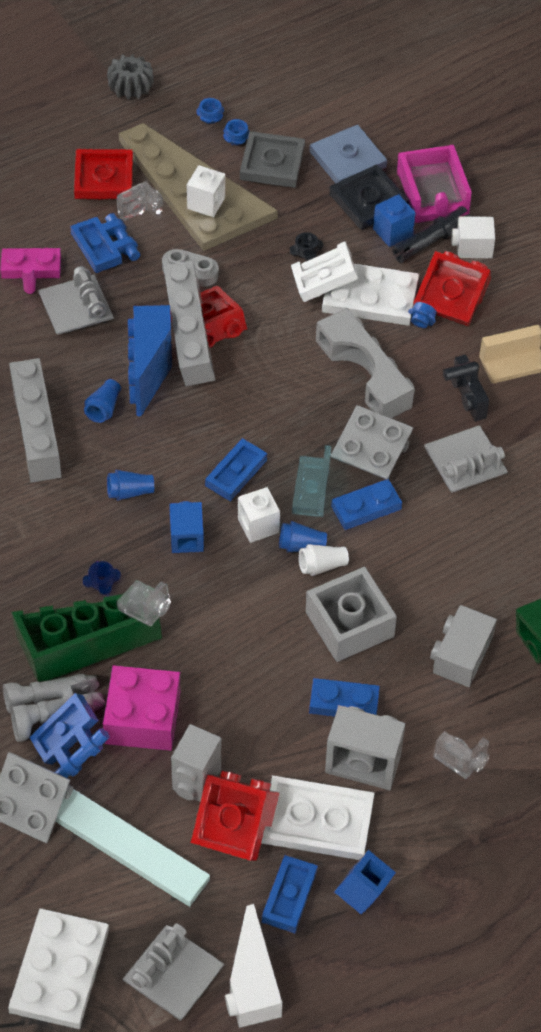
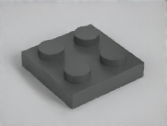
(272, 159)

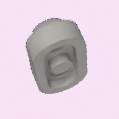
(206, 276)

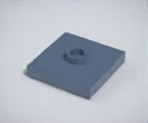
(347, 153)

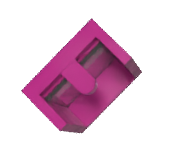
(433, 182)

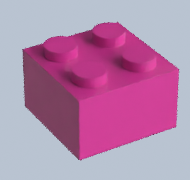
(142, 707)

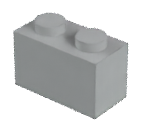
(463, 645)
(193, 760)

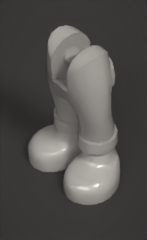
(25, 716)

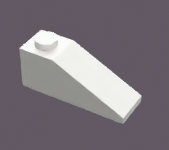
(253, 986)

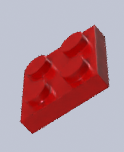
(102, 173)

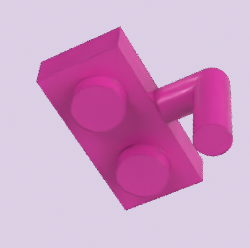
(30, 264)

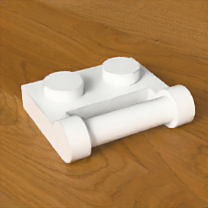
(324, 272)

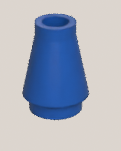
(102, 402)
(128, 484)
(297, 536)

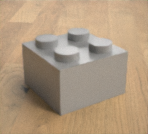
(350, 614)
(364, 747)

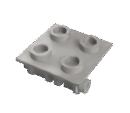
(76, 303)
(372, 442)
(466, 458)
(31, 796)
(173, 971)

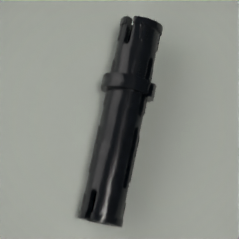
(439, 229)

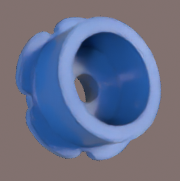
(210, 110)
(236, 132)
(422, 315)

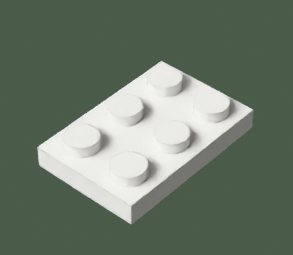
(375, 295)
(320, 818)
(59, 968)

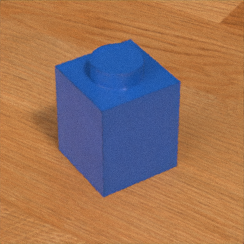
(394, 220)
(186, 527)
(365, 882)

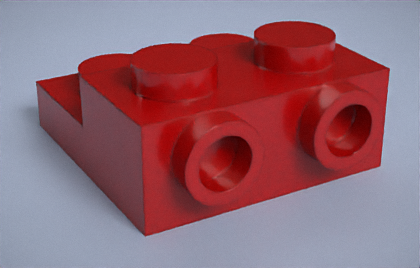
(454, 287)
(221, 316)
(234, 815)

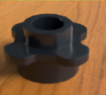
(306, 246)

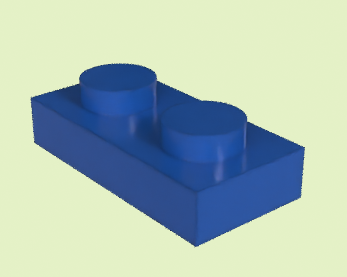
(236, 469)
(366, 504)
(329, 694)
(289, 894)

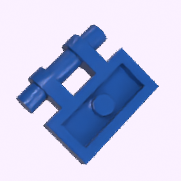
(97, 245)
(63, 730)

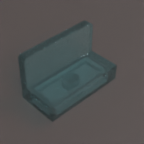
(312, 484)

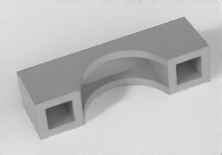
(188, 323)
(346, 339)
(35, 420)

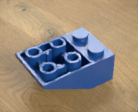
(150, 352)

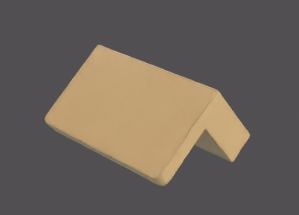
(512, 354)

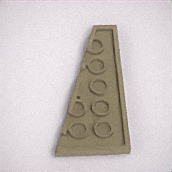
(170, 170)

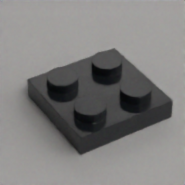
(361, 193)

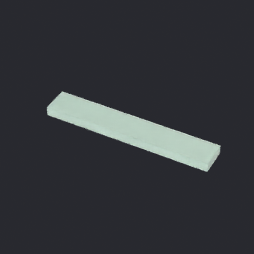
(132, 848)

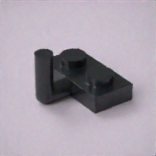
(465, 377)

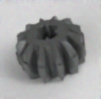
(130, 76)

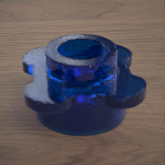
(98, 570)

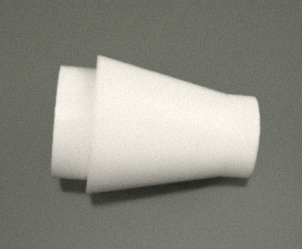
(319, 559)

